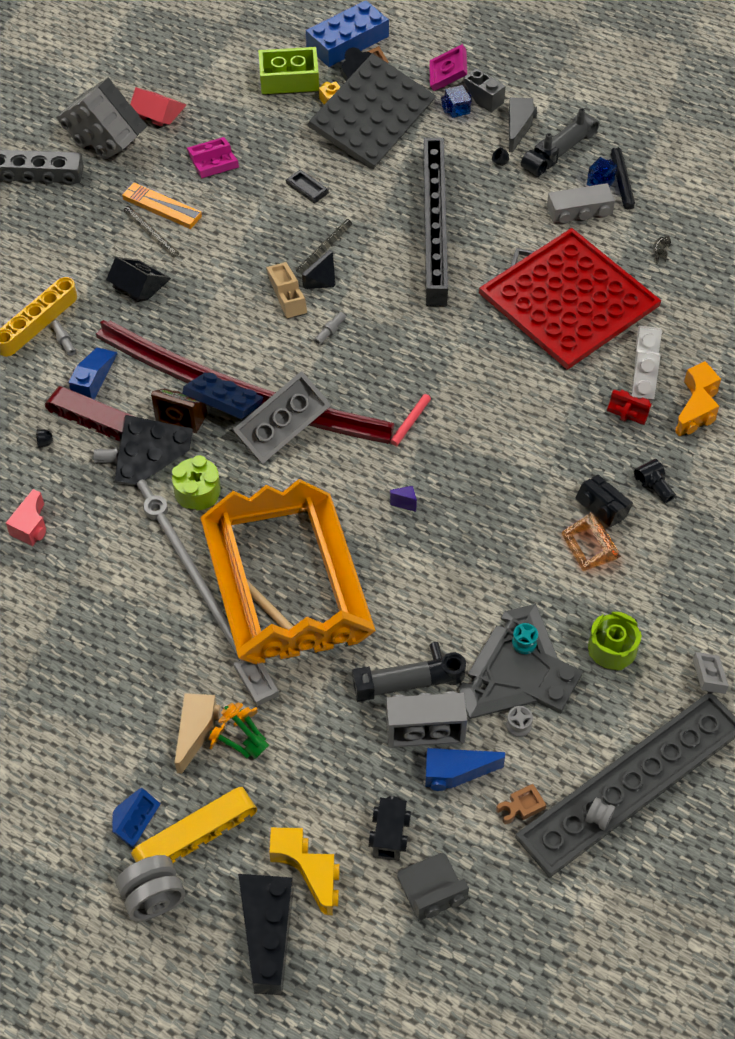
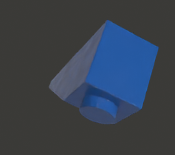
(92, 372)
(454, 767)

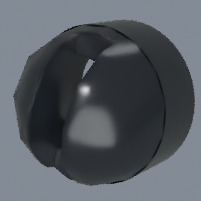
(500, 156)
(44, 437)

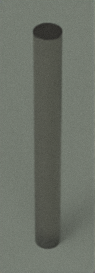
(151, 231)
(324, 246)

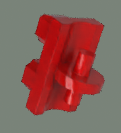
(629, 407)

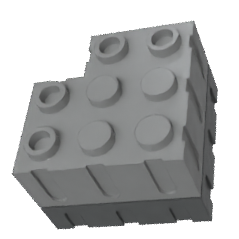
(102, 120)

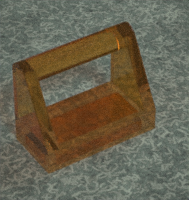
(591, 522)

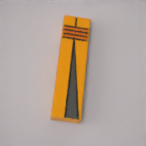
(162, 205)

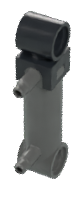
(551, 148)

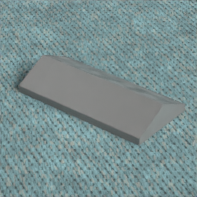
(281, 417)

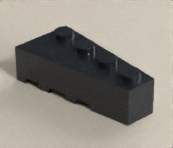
(267, 925)

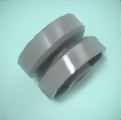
(150, 888)

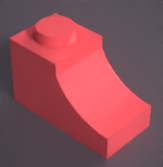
(26, 521)

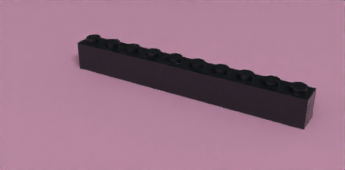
(435, 222)

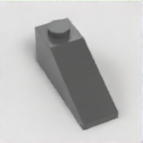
(520, 119)

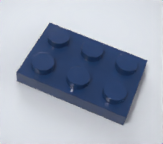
(223, 395)

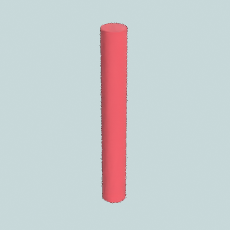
(409, 421)

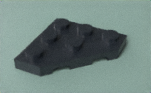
(148, 448)

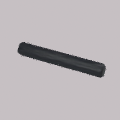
(623, 179)

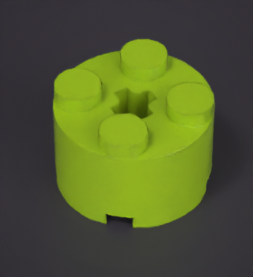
(196, 483)
(614, 640)

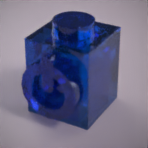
(456, 101)
(602, 172)

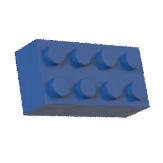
(354, 28)

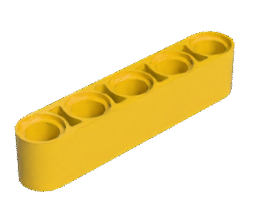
(37, 315)
(198, 827)

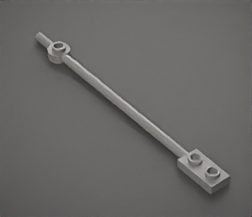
(252, 675)

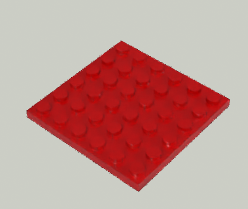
(569, 298)

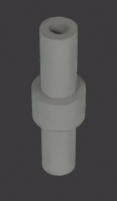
(329, 328)
(63, 338)

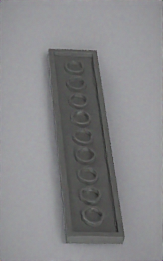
(629, 783)

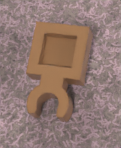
(523, 802)

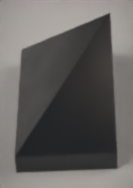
(321, 273)

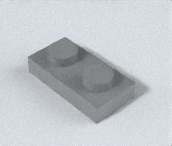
(710, 673)

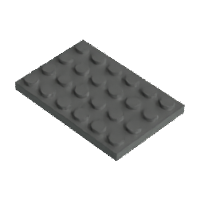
(371, 111)

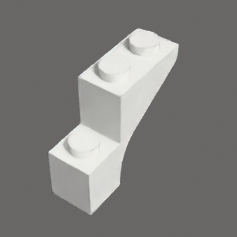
(646, 362)

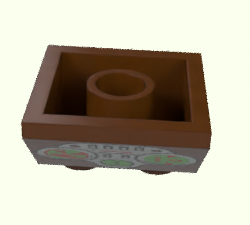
(178, 409)

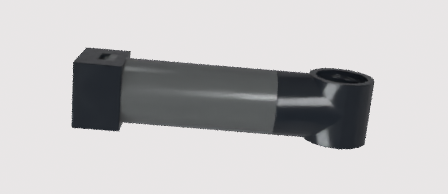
(399, 678)

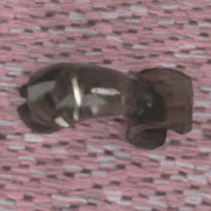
(658, 248)

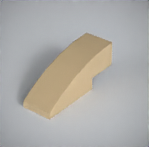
(287, 290)

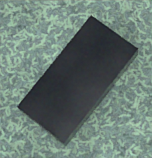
(307, 186)

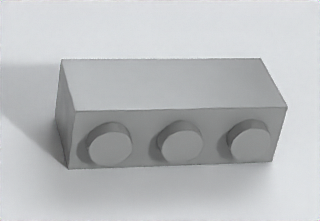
(580, 203)

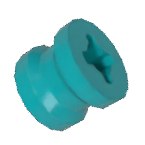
(527, 632)

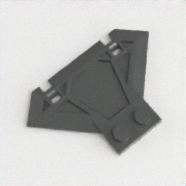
(516, 677)

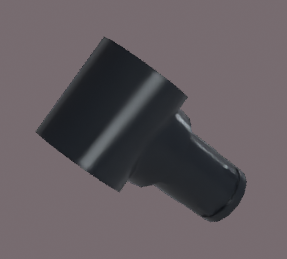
(652, 475)

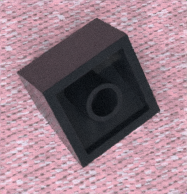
(136, 278)

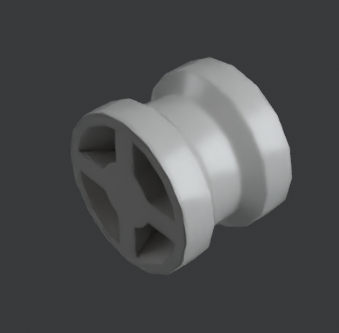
(522, 716)
(600, 813)

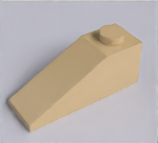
(196, 722)

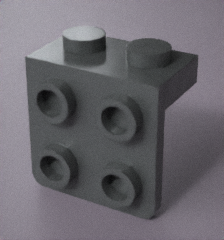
(432, 886)

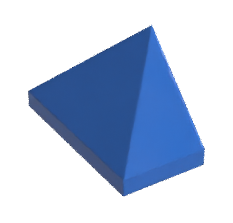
(133, 816)

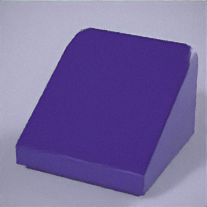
(403, 498)

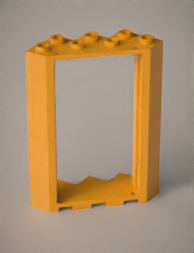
(252, 645)

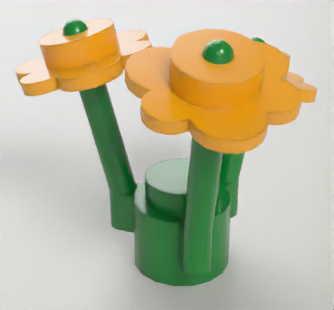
(255, 742)

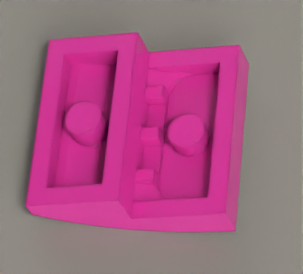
(212, 157)

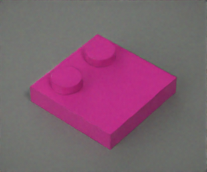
(448, 67)

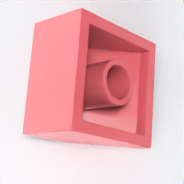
(155, 106)

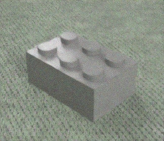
(426, 719)

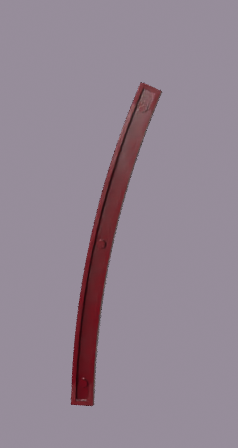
(187, 370)

